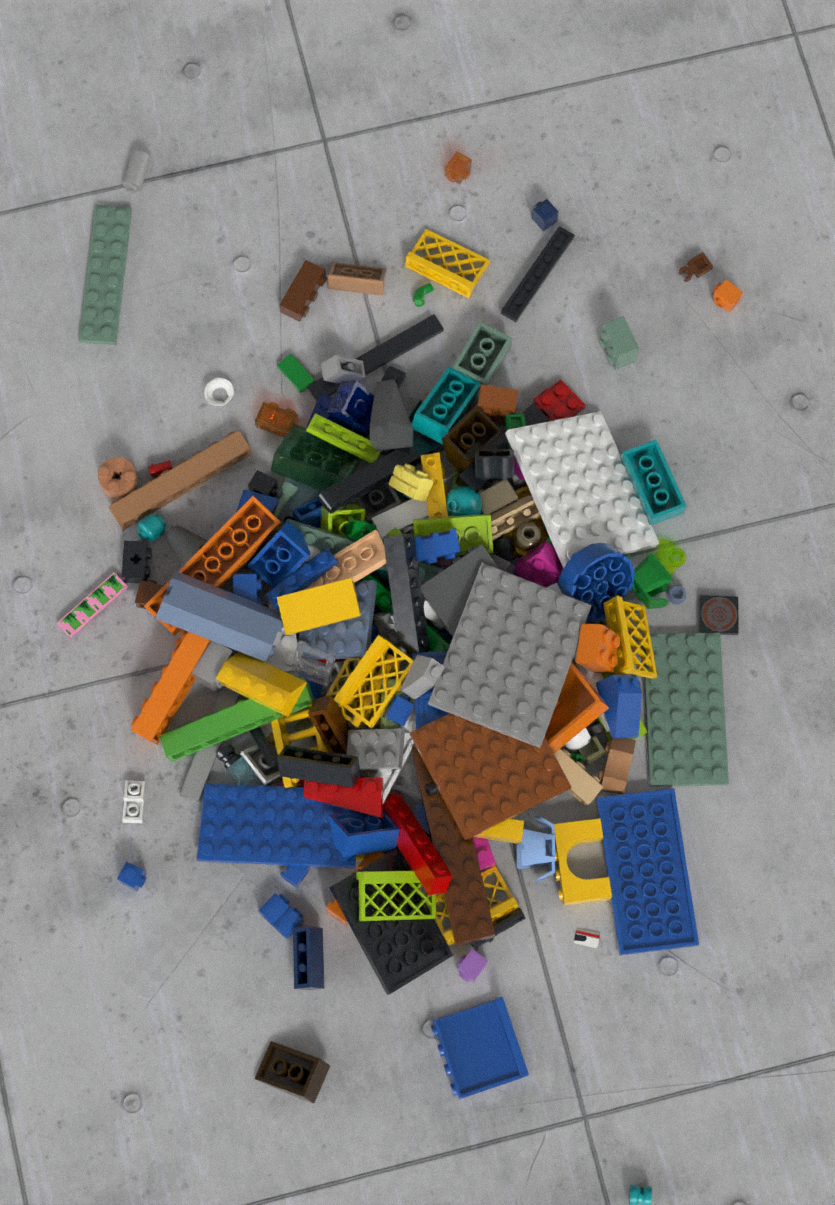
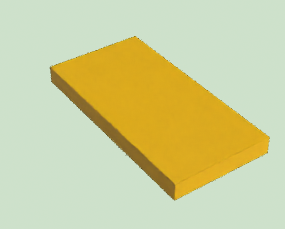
(319, 606)

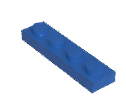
(303, 576)

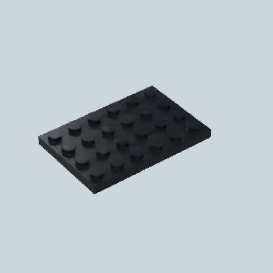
(394, 948)

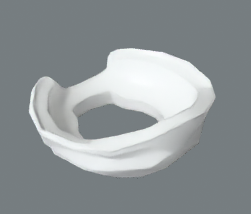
(215, 384)

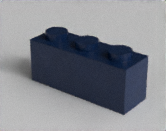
(308, 958)

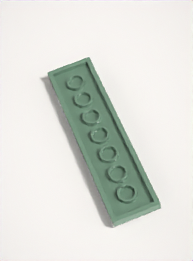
(105, 275)

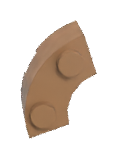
(617, 764)

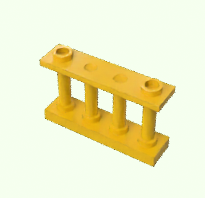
(437, 495)
(284, 739)

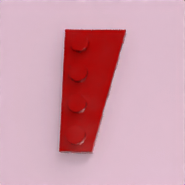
(363, 797)

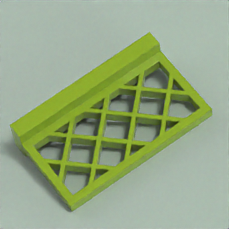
(392, 877)

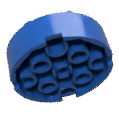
(597, 576)

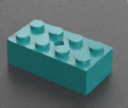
(446, 404)
(646, 466)

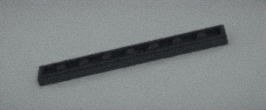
(386, 352)

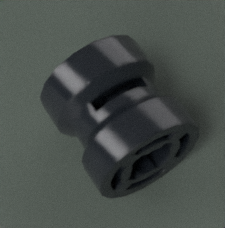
(228, 755)

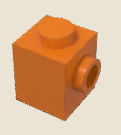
(726, 295)

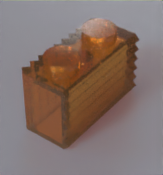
(275, 419)

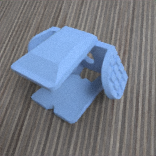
(537, 848)

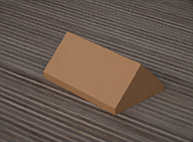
(357, 278)

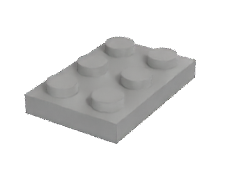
(377, 748)

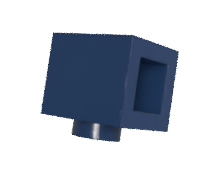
(544, 214)

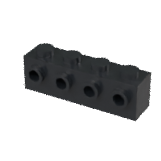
(319, 766)

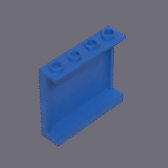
(479, 1048)

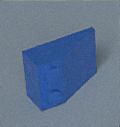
(624, 700)

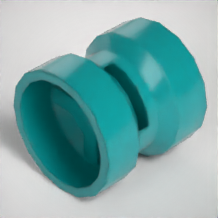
(640, 1195)

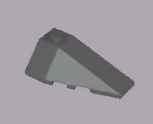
(389, 419)

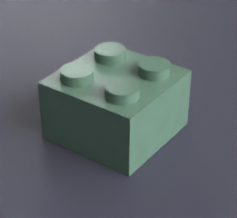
(618, 343)

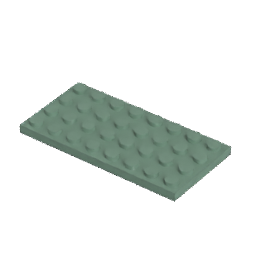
(686, 711)

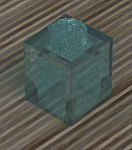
(241, 772)

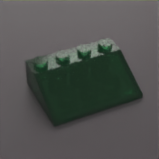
(312, 460)

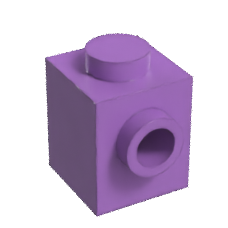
(471, 966)

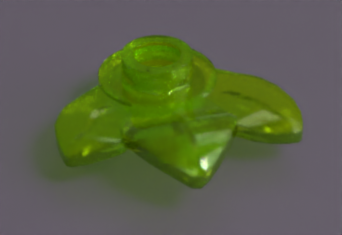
(666, 553)

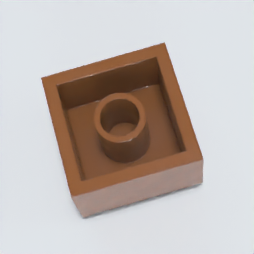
(497, 402)

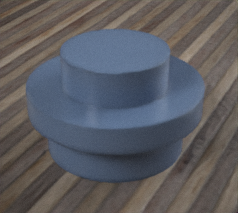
(676, 594)

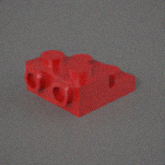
(558, 402)

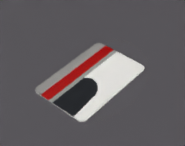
(587, 938)

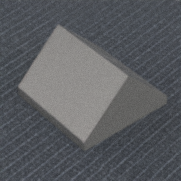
(265, 774)

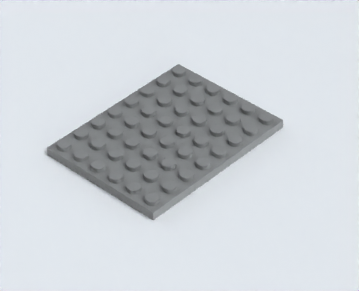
(510, 655)

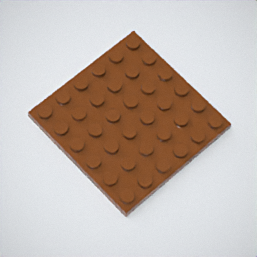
(486, 773)

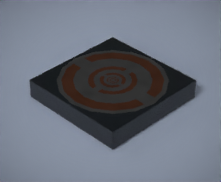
(718, 614)

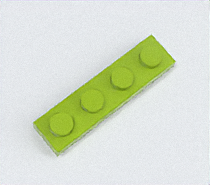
(343, 438)

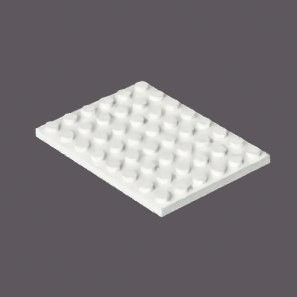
(581, 485)

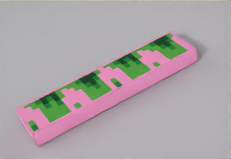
(92, 605)

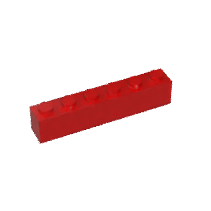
(417, 847)

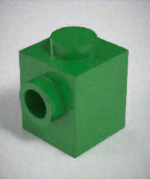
(358, 528)

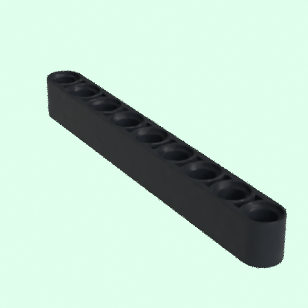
(376, 474)

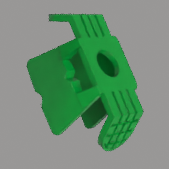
(651, 580)

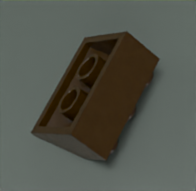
(469, 434)

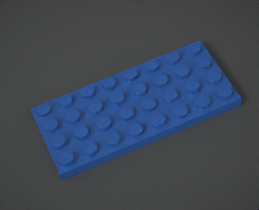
(267, 827)
(647, 872)

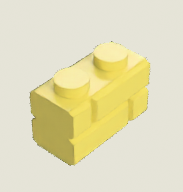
(411, 482)

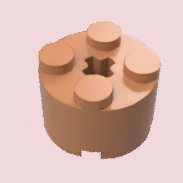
(114, 469)

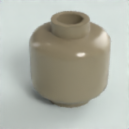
(526, 530)

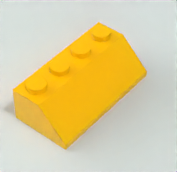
(261, 682)

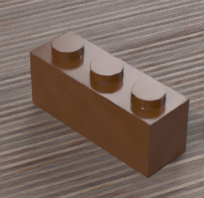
(303, 291)
(330, 724)

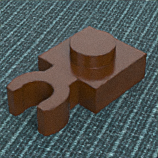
(698, 265)

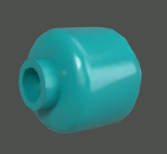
(151, 527)

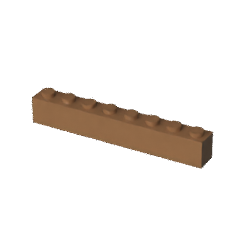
(180, 479)

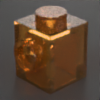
(458, 168)

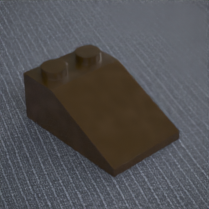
(292, 1072)

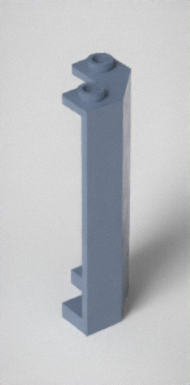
(220, 616)

